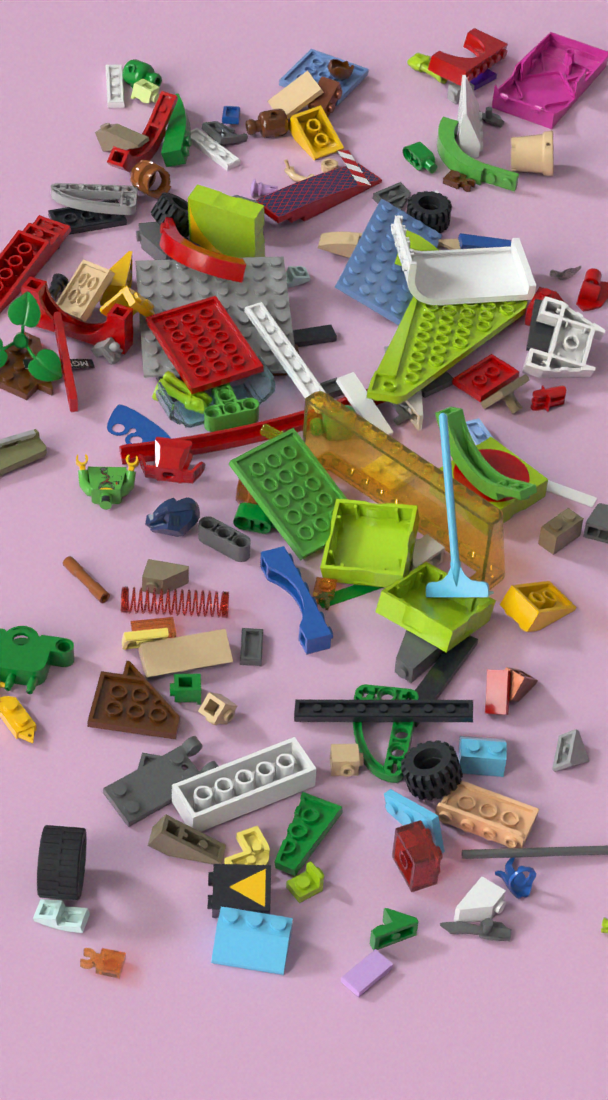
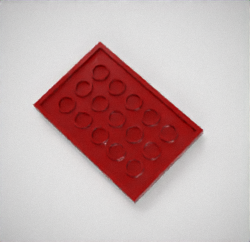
(204, 344)

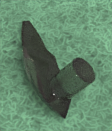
(566, 274)

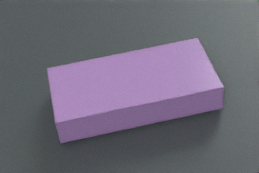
(366, 973)

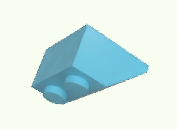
(482, 756)

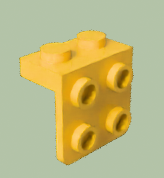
(131, 299)

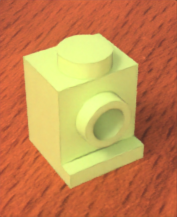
(145, 91)

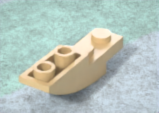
(339, 242)

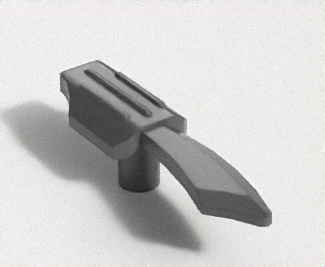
(492, 118)
(487, 929)

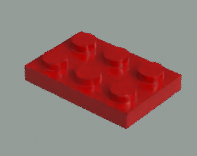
(485, 377)

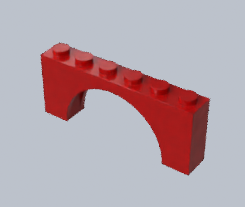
(486, 48)
(118, 323)

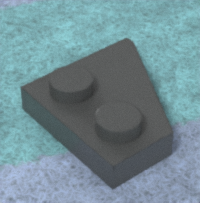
(223, 134)
(395, 194)

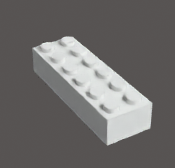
(244, 785)

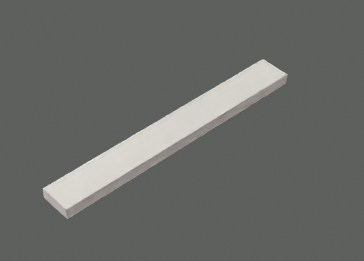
(283, 349)

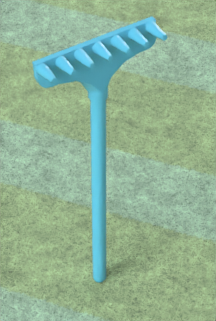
(456, 582)

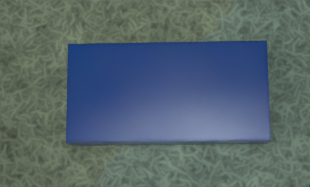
(231, 115)

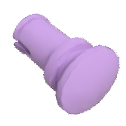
(262, 189)

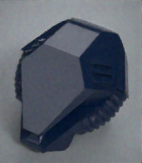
(174, 517)

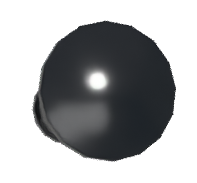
(58, 285)

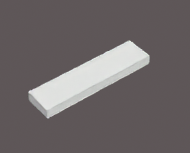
(114, 85)
(214, 150)
(363, 406)

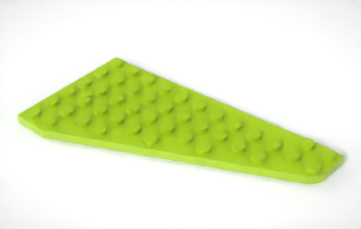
(434, 341)

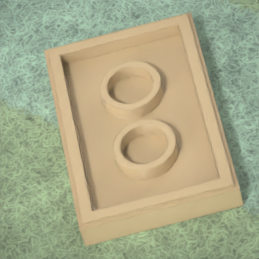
(296, 95)

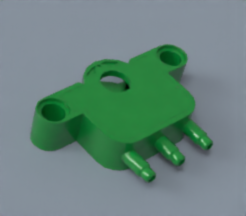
(29, 659)

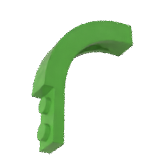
(459, 161)
(474, 465)

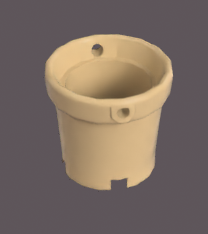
(533, 153)

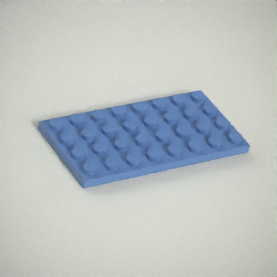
(371, 270)

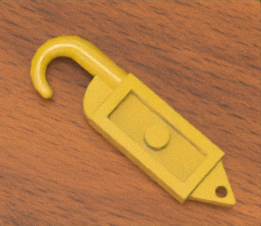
(16, 718)

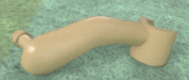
(292, 174)

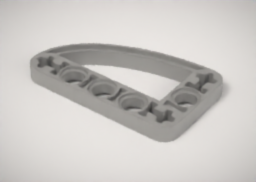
(76, 194)

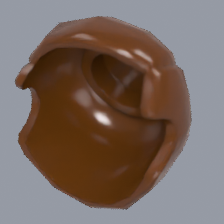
(339, 69)

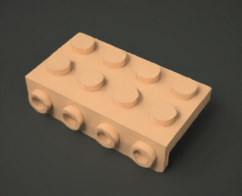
(488, 814)

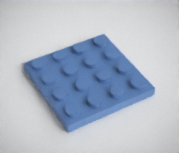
(317, 65)

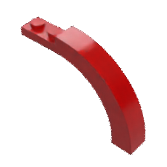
(154, 130)
(197, 257)

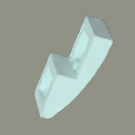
(56, 915)

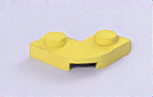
(254, 848)

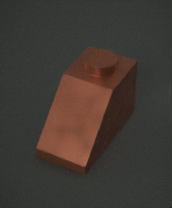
(520, 684)

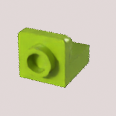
(307, 883)

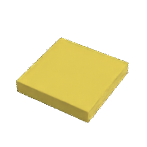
(133, 639)

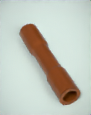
(93, 586)

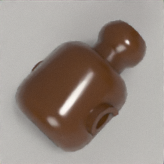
(269, 124)

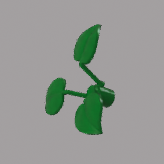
(26, 312)

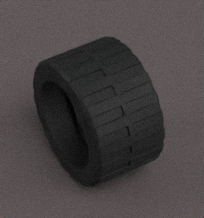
(61, 862)

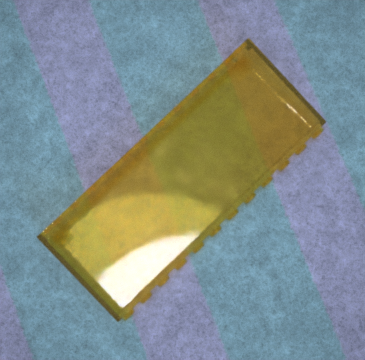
(397, 475)

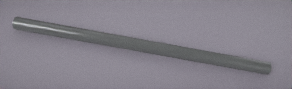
(534, 852)

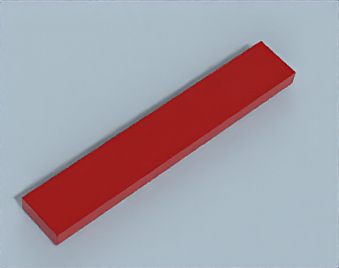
(65, 362)

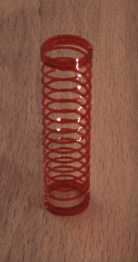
(224, 605)

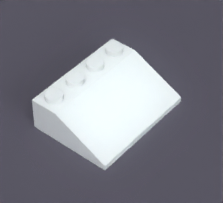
(470, 121)

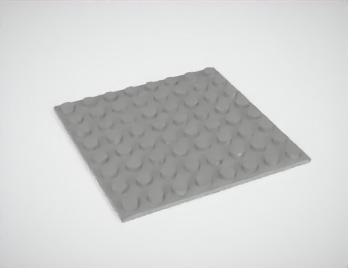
(174, 285)

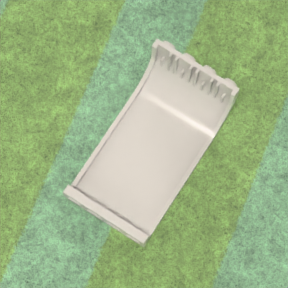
(464, 274)

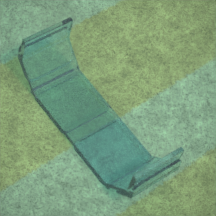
(256, 386)

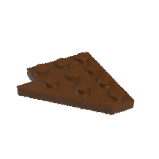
(18, 379)
(131, 706)

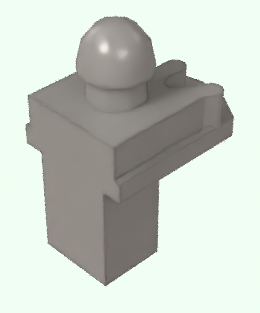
(109, 349)

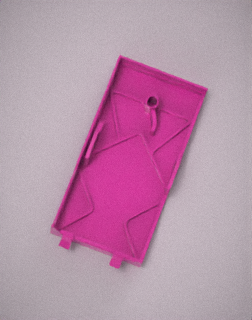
(549, 80)

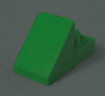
(395, 929)

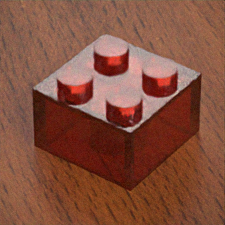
(416, 855)

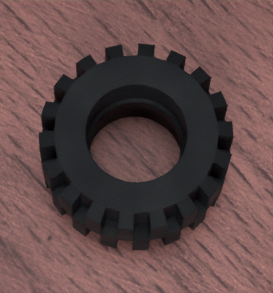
(172, 207)
(430, 209)
(431, 770)

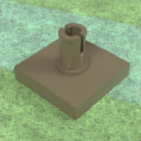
(507, 395)

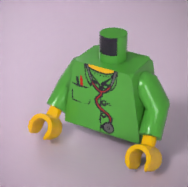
(106, 484)

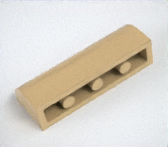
(185, 653)

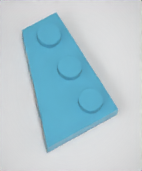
(407, 812)

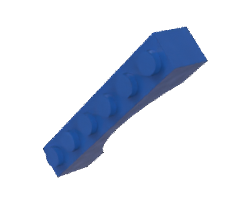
(280, 569)

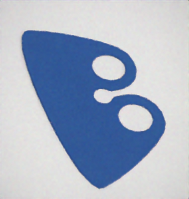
(132, 419)

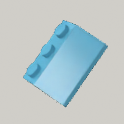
(252, 940)

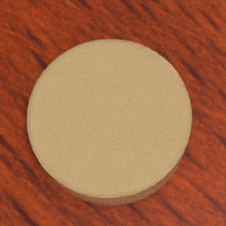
(329, 164)

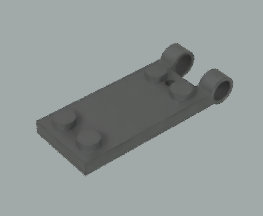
(151, 785)

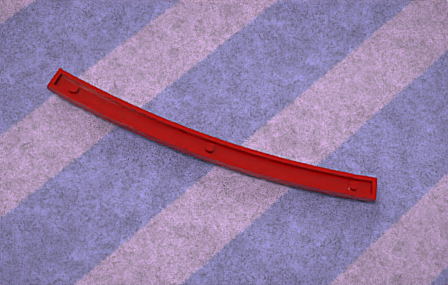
(225, 438)

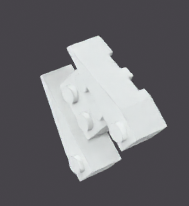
(568, 344)

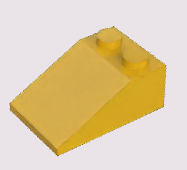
(314, 133)
(123, 277)
(536, 605)

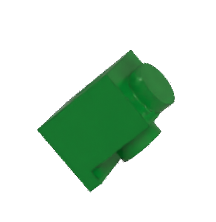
(186, 688)

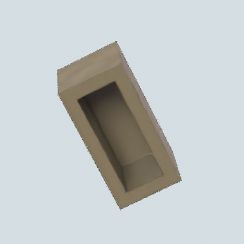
(560, 531)

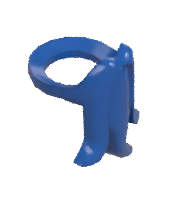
(516, 880)

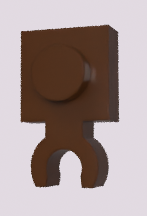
(456, 180)

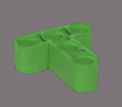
(229, 411)

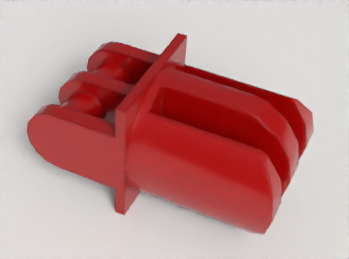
(548, 398)

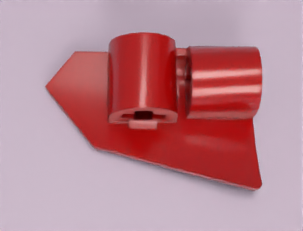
(592, 291)

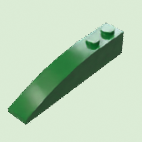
(177, 137)

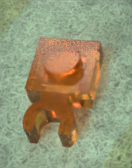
(324, 591)
(107, 963)

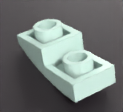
(296, 276)

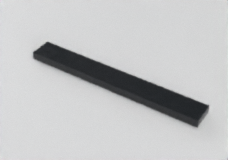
(383, 710)

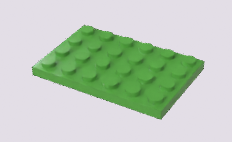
(291, 490)

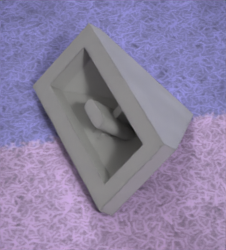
(569, 751)

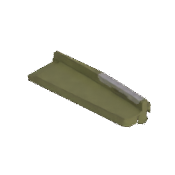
(27, 450)

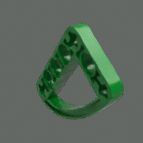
(377, 769)

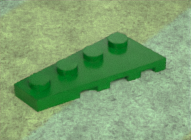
(309, 826)

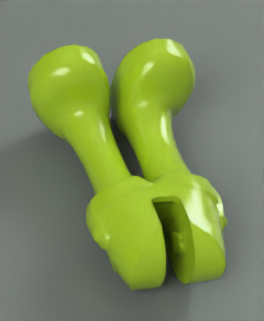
(421, 63)
(194, 402)

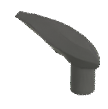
(403, 414)

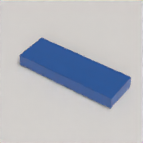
(474, 241)

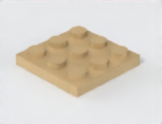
(85, 290)

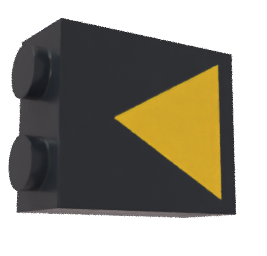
(240, 888)

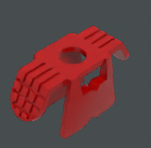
(174, 458)

